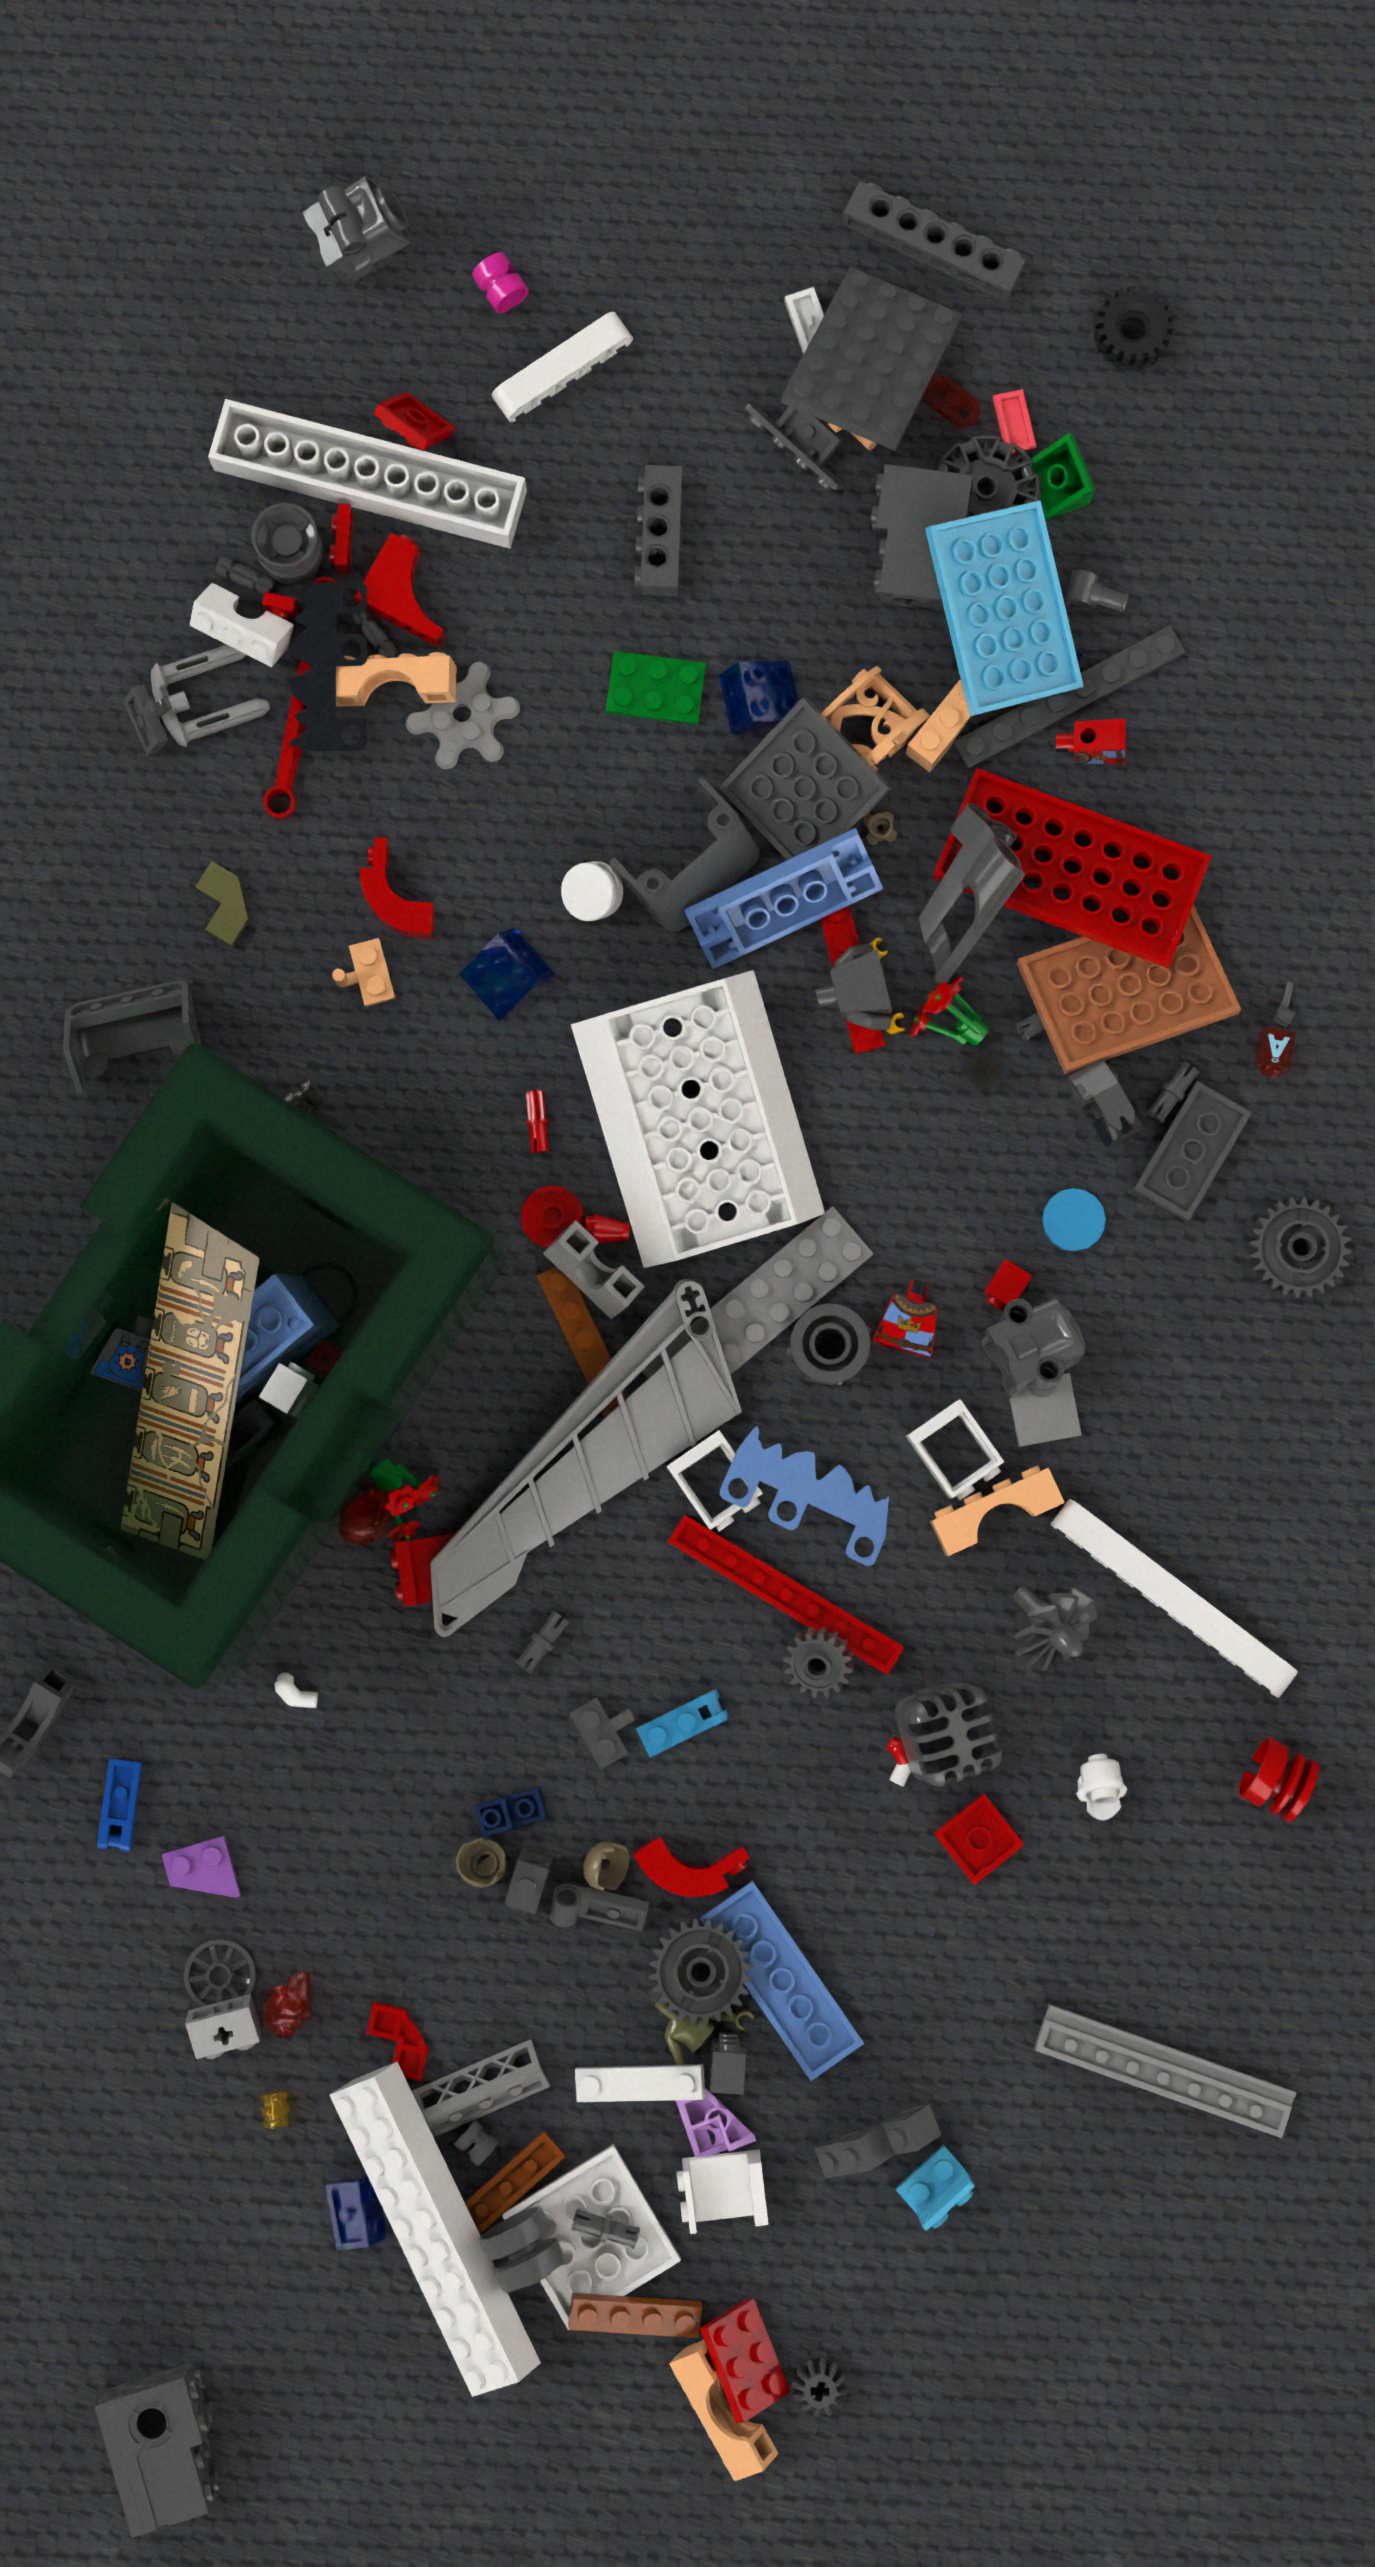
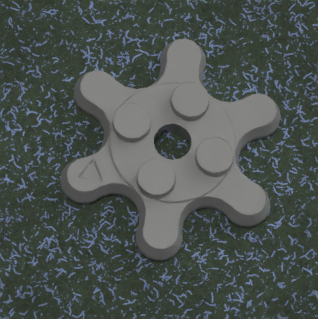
(477, 730)

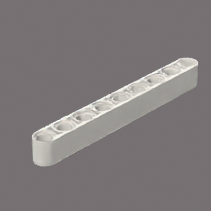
(1174, 1597)

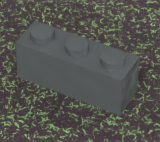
(727, 2064)

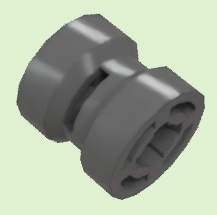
(476, 2143)

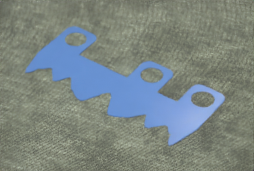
(798, 1483)

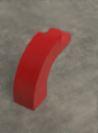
(399, 915)
(684, 1879)

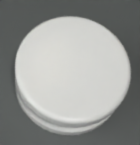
(592, 891)

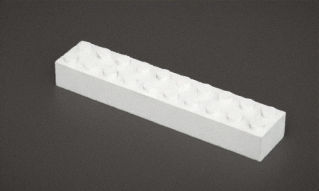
(367, 473)
(435, 2229)

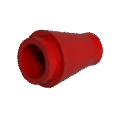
(606, 1229)

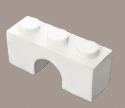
(259, 638)
(290, 1389)

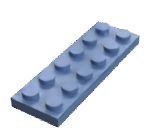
(786, 1983)

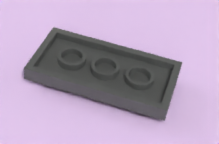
(1192, 1151)

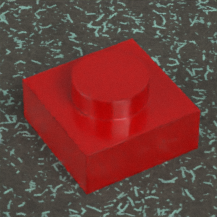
(280, 605)

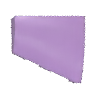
(714, 2116)

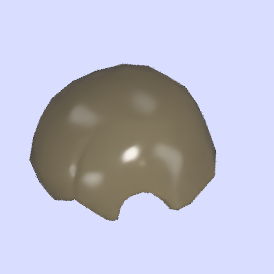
(489, 1870)
(616, 1871)

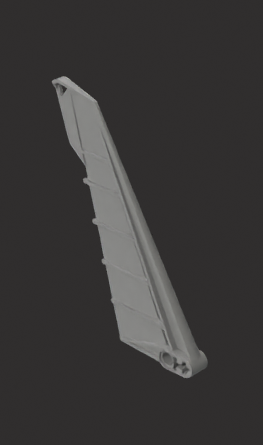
(655, 1423)

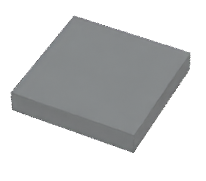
(1046, 1417)

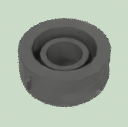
(834, 1318)

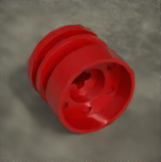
(1286, 1782)

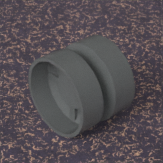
(287, 543)
(527, 2258)

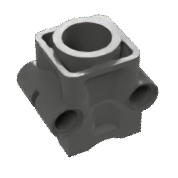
(358, 227)
(1041, 1343)

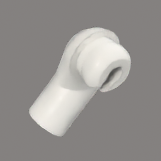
(291, 1695)

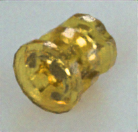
(275, 2109)

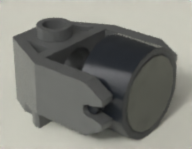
(1114, 1114)

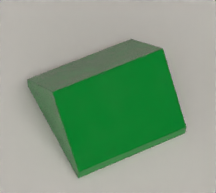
(1063, 478)

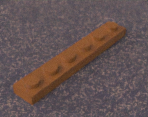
(577, 1327)

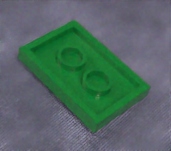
(655, 688)

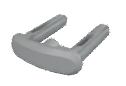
(191, 730)

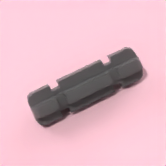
(244, 576)
(375, 634)

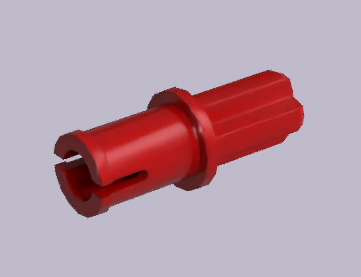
(537, 1121)

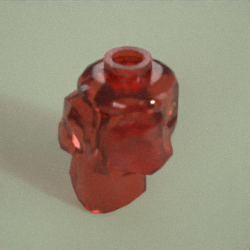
(365, 1518)
(288, 2006)

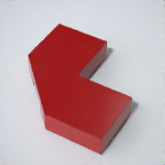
(397, 2025)

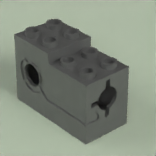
(908, 505)
(160, 2447)

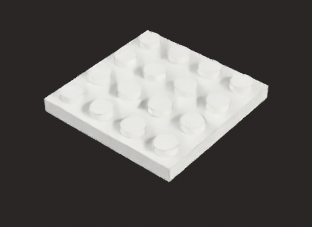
(591, 2266)

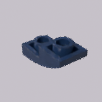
(511, 1811)

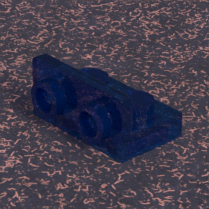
(355, 2213)

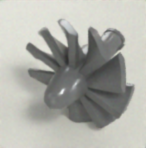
(1055, 1624)

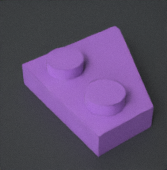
(203, 1868)

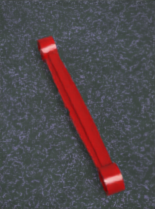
(290, 755)

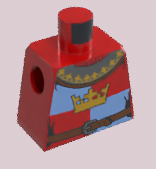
(1107, 747)
(908, 1322)

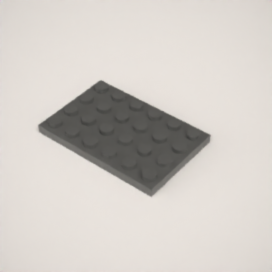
(871, 358)

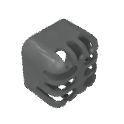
(911, 1711)

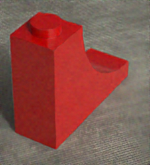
(392, 593)

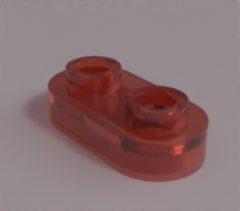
(953, 402)

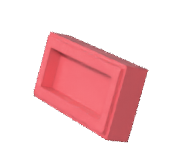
(1014, 420)

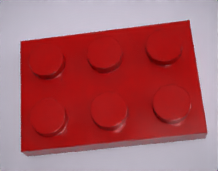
(745, 2360)

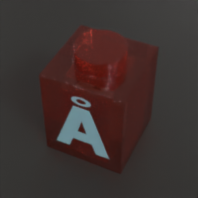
(1274, 1051)

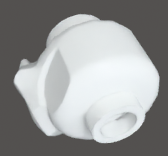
(1101, 1786)

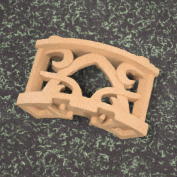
(902, 724)

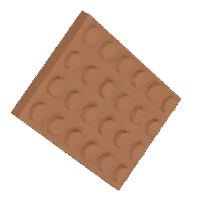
(1113, 1003)

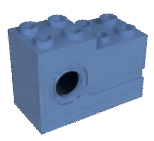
(282, 1328)

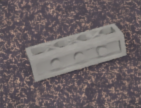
(482, 2095)

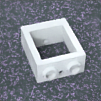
(694, 1455)
(986, 1472)

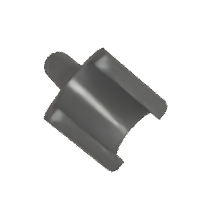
(1284, 1014)

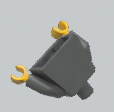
(861, 989)

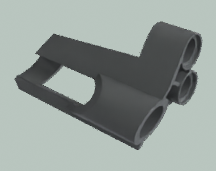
(982, 865)

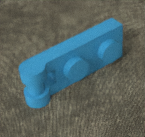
(681, 1723)

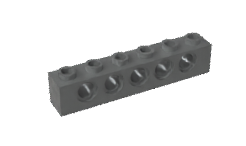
(941, 256)

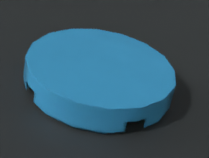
(1073, 1219)

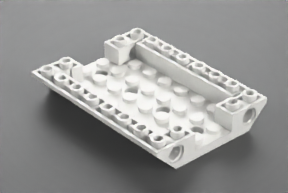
(659, 1132)

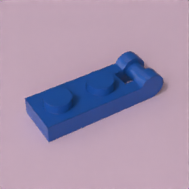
(120, 1803)

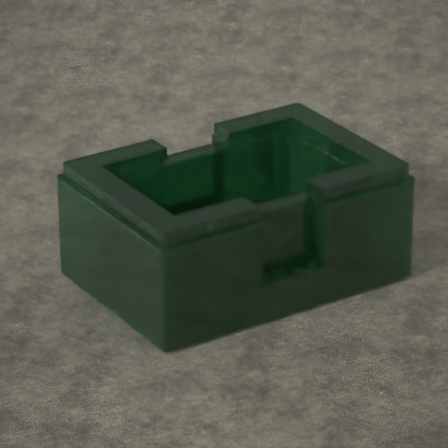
(294, 1202)

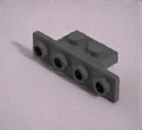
(806, 437)

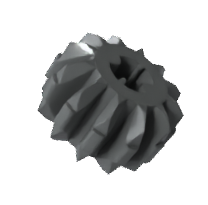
(829, 2394)

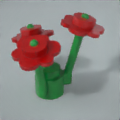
(401, 1500)

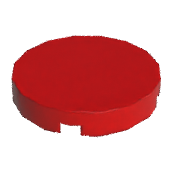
(546, 1205)

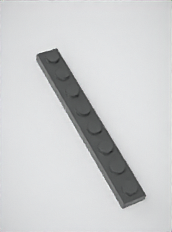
(1046, 711)

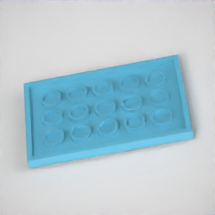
(1004, 607)

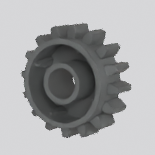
(818, 1677)

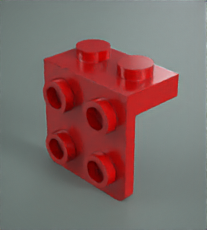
(414, 1568)

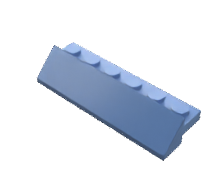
(783, 898)

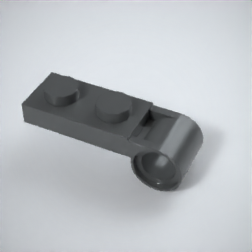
(593, 1904)

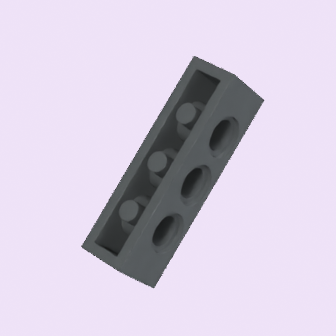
(666, 483)

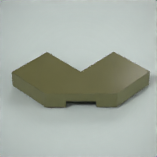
(232, 913)

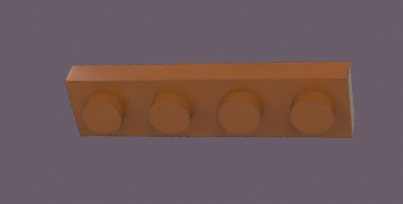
(514, 2180)
(635, 2315)

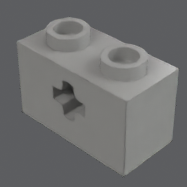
(235, 2015)

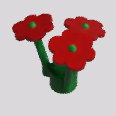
(969, 1024)

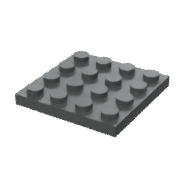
(804, 783)

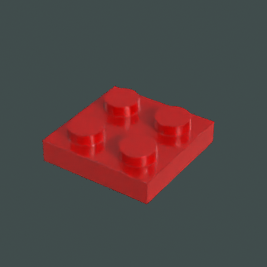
(414, 421)
(978, 1838)

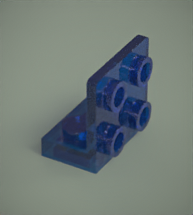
(757, 693)
(506, 972)

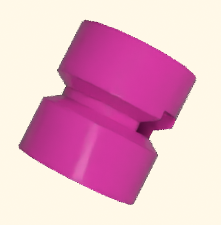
(502, 285)

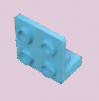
(936, 2188)

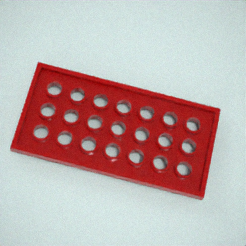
(1102, 832)

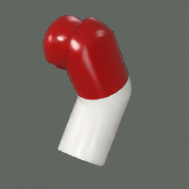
(901, 1769)

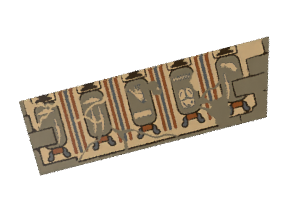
(189, 1386)

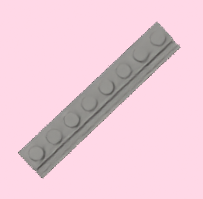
(1165, 2070)

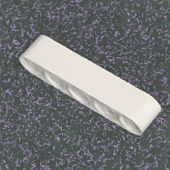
(561, 365)

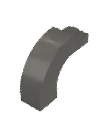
(35, 1718)

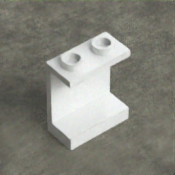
(722, 2188)

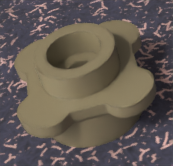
(881, 819)

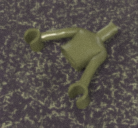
(693, 2035)

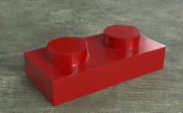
(343, 526)

